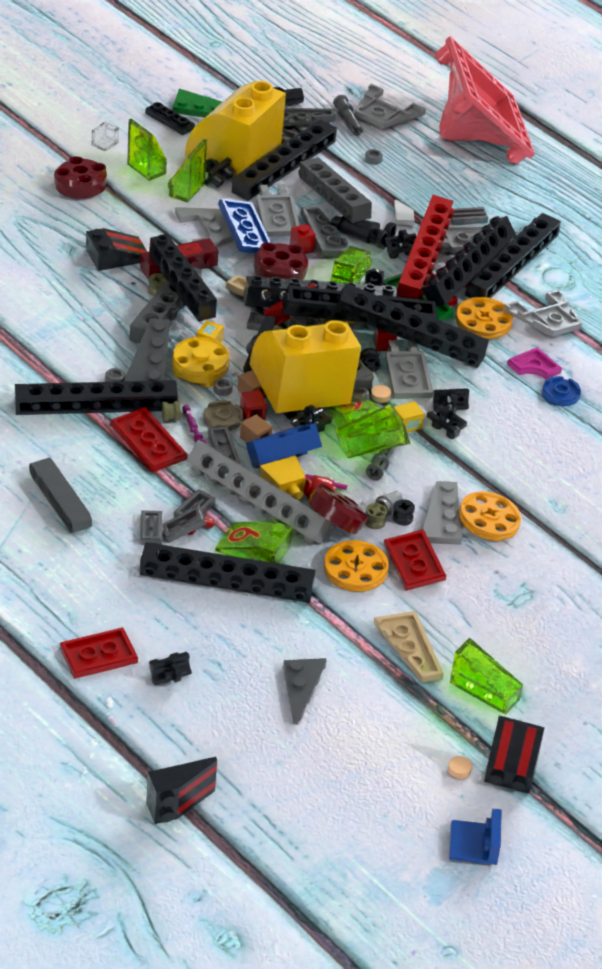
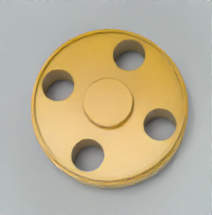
(200, 360)

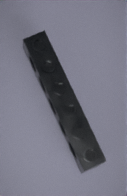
(182, 277)

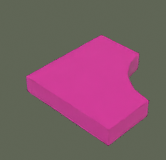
(534, 362)

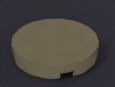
(223, 414)

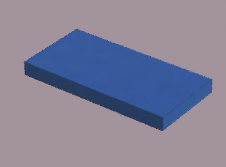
(244, 225)

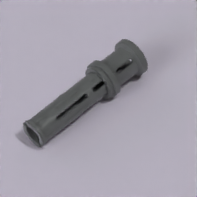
(346, 110)
(380, 462)

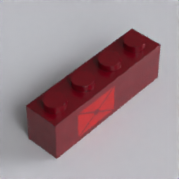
(199, 254)

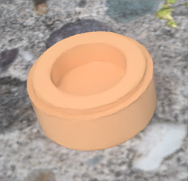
(380, 393)
(460, 767)

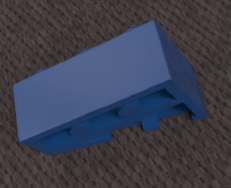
(284, 444)

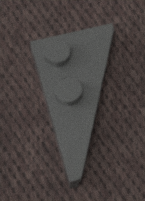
(301, 679)

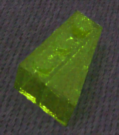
(351, 265)
(372, 433)
(484, 677)

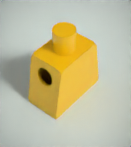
(285, 475)

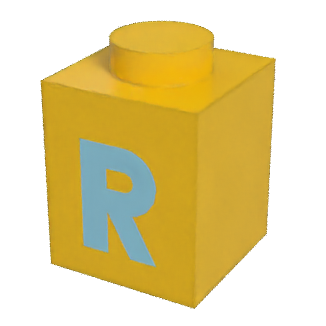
(211, 330)
(410, 415)

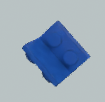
(476, 840)

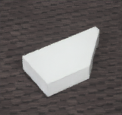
(403, 214)

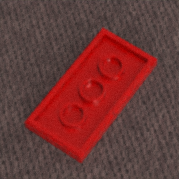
(148, 439)

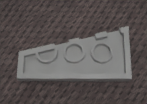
(442, 519)

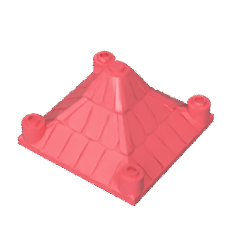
(480, 106)

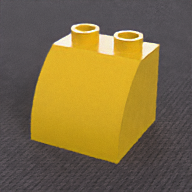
(242, 126)
(307, 365)

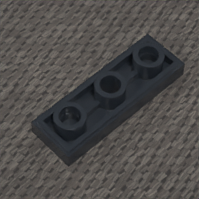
(170, 118)

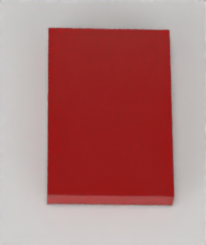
(414, 560)
(98, 652)

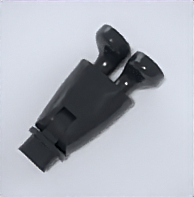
(365, 230)

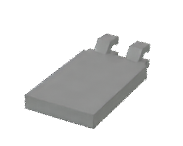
(277, 211)
(457, 236)
(408, 372)

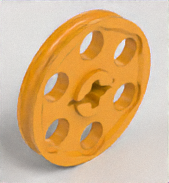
(484, 317)
(489, 515)
(364, 567)

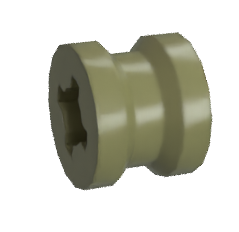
(156, 282)
(171, 411)
(376, 516)

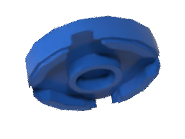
(561, 391)

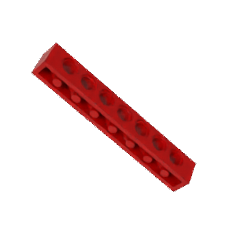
(425, 246)

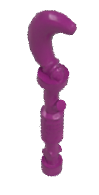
(192, 424)

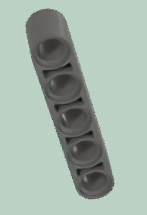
(60, 495)

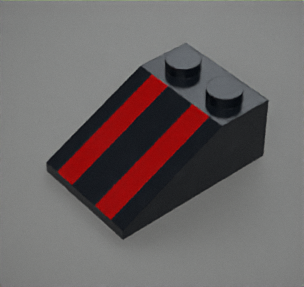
(113, 248)
(514, 754)
(179, 788)

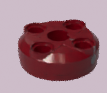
(80, 178)
(280, 261)
(337, 509)

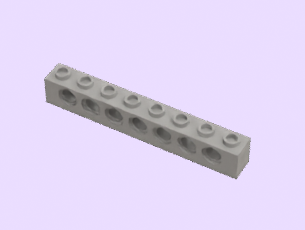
(203, 454)

